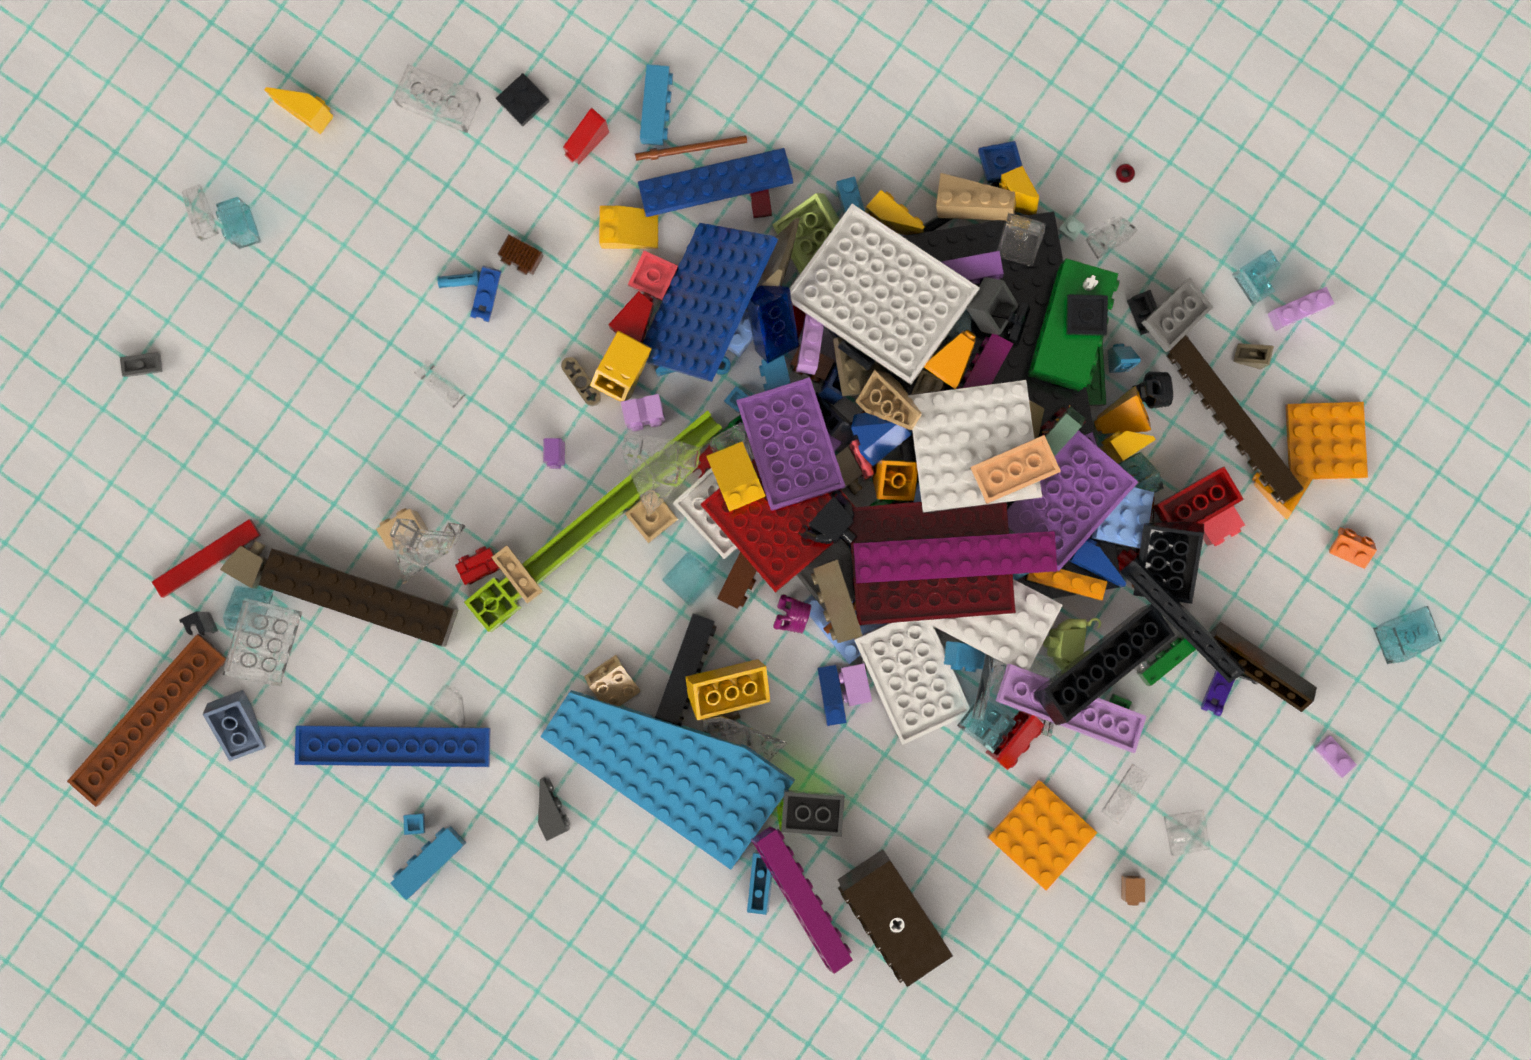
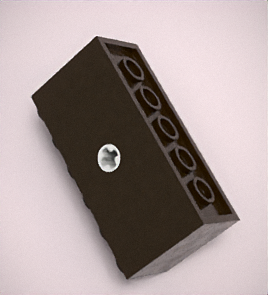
(893, 918)

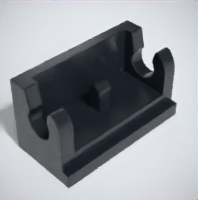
(1141, 307)
(202, 621)

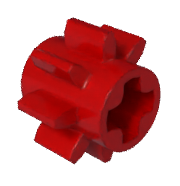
(1126, 557)

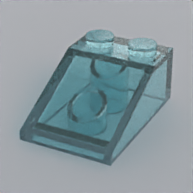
(1407, 635)

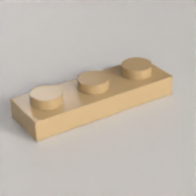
(517, 574)

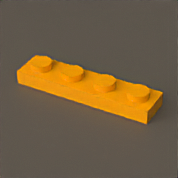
(1071, 582)

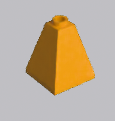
(952, 359)
(1124, 415)
(895, 480)
(1287, 508)

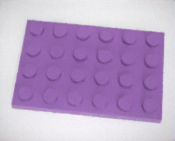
(790, 444)
(1075, 498)

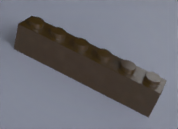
(1266, 669)

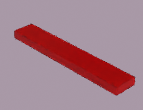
(206, 558)

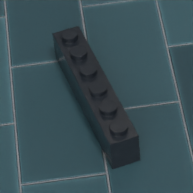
(686, 664)

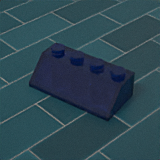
(772, 322)

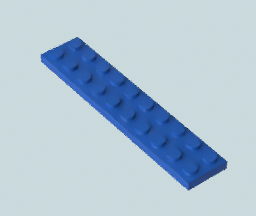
(392, 746)

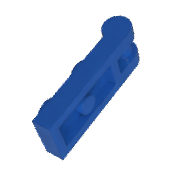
(486, 293)

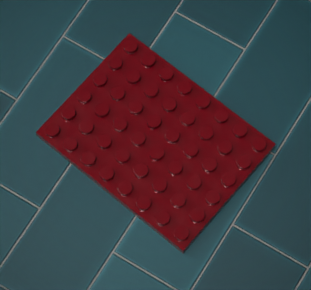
(930, 597)

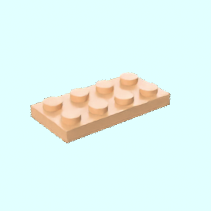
(1015, 469)

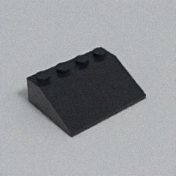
(1172, 556)

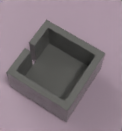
(992, 299)

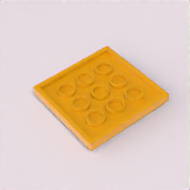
(1327, 440)
(1042, 835)

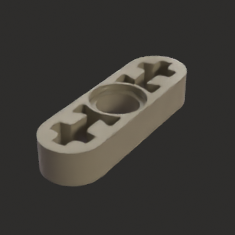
(577, 367)

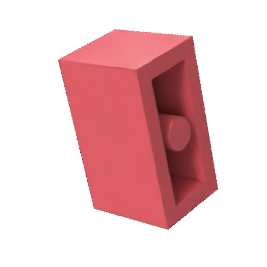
(1222, 525)

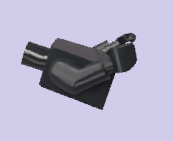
(832, 522)

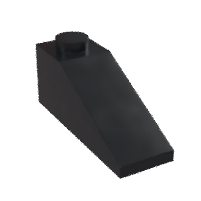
(836, 423)

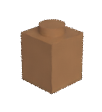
(1133, 889)

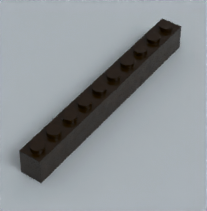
(1234, 420)

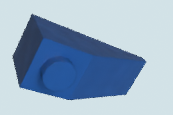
(1094, 560)
(831, 695)

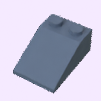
(234, 725)

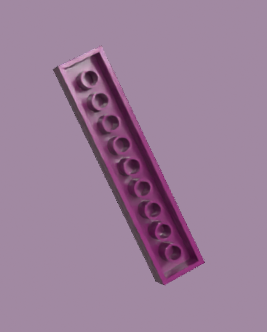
(955, 557)

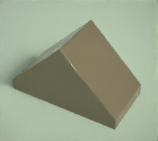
(1253, 355)

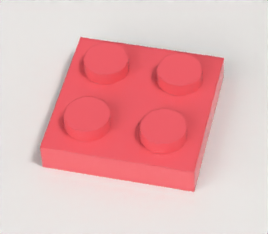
(653, 275)

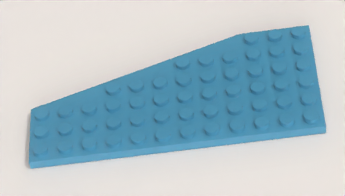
(682, 776)

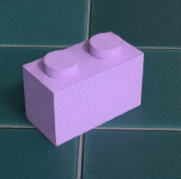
(855, 684)

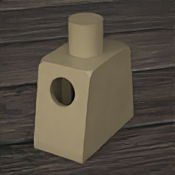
(849, 470)
(246, 564)

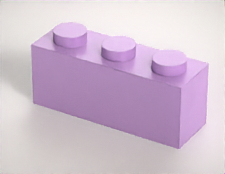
(1300, 308)
(810, 346)

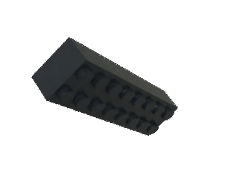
(1104, 664)

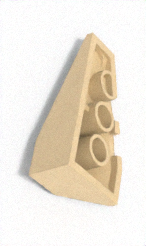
(888, 400)

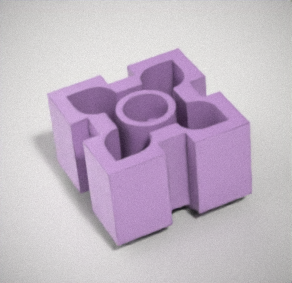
(643, 412)

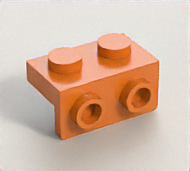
(1353, 547)

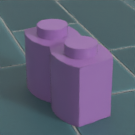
(554, 452)

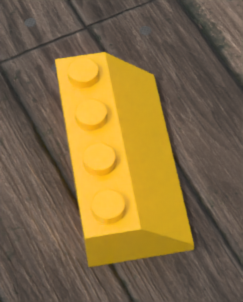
(728, 689)

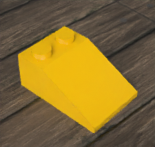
(303, 106)
(627, 228)
(735, 476)

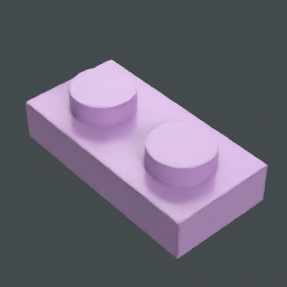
(1335, 756)

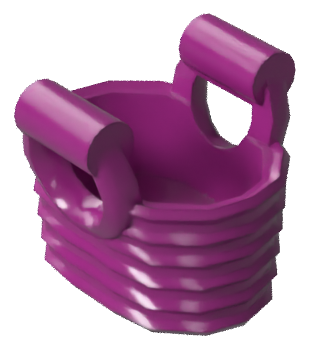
(796, 616)

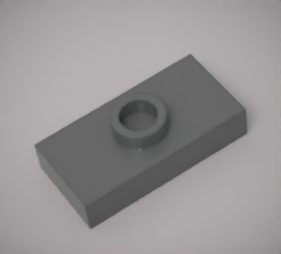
(141, 364)

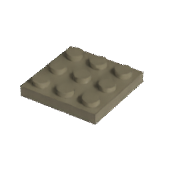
(851, 374)

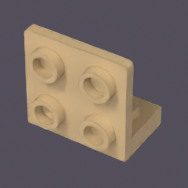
(612, 682)

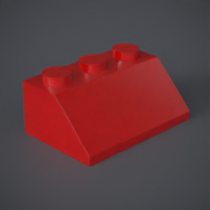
(1017, 740)

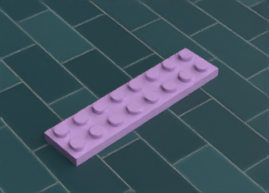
(1098, 720)

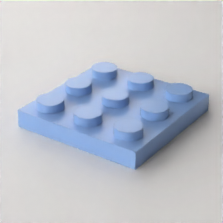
(1127, 520)

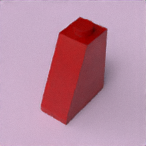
(586, 137)
(634, 317)

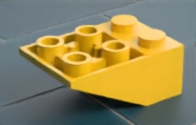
(893, 215)
(621, 367)

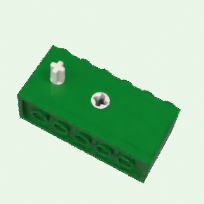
(1063, 357)

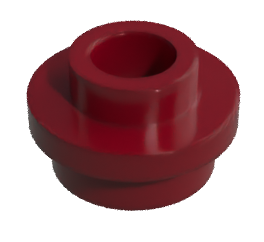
(1127, 168)

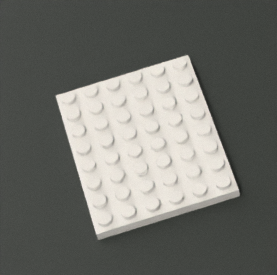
(882, 293)

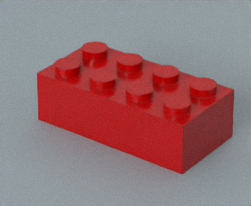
(1200, 499)

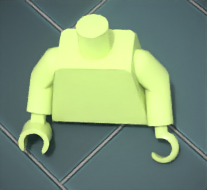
(1067, 641)

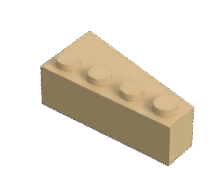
(972, 200)

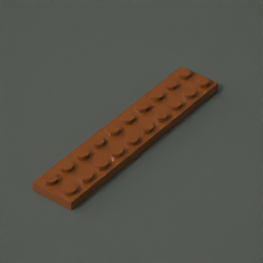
(147, 720)

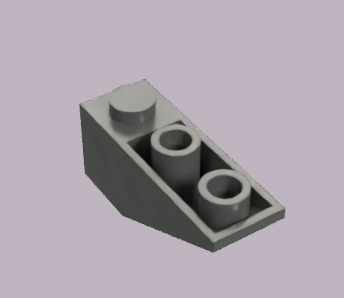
(550, 816)

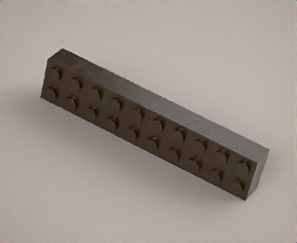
(358, 597)

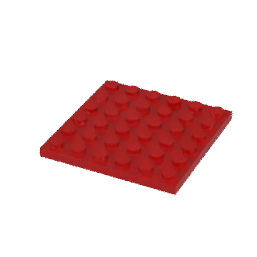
(770, 537)

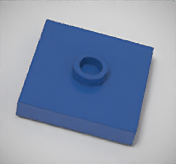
(998, 160)

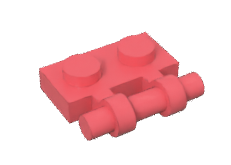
(863, 464)

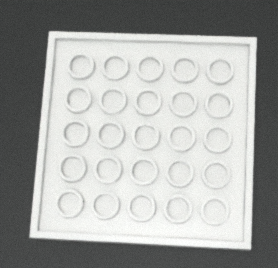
(962, 431)

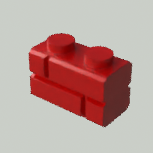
(477, 566)

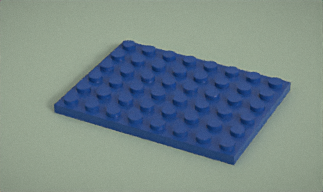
(707, 299)

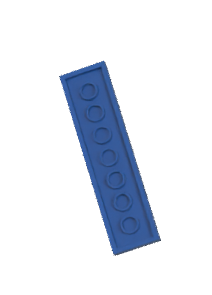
(715, 182)

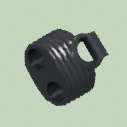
(1157, 389)

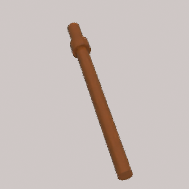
(653, 154)

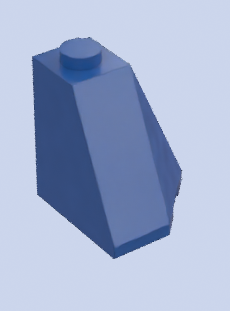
(877, 436)

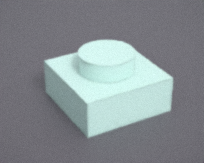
(1071, 228)

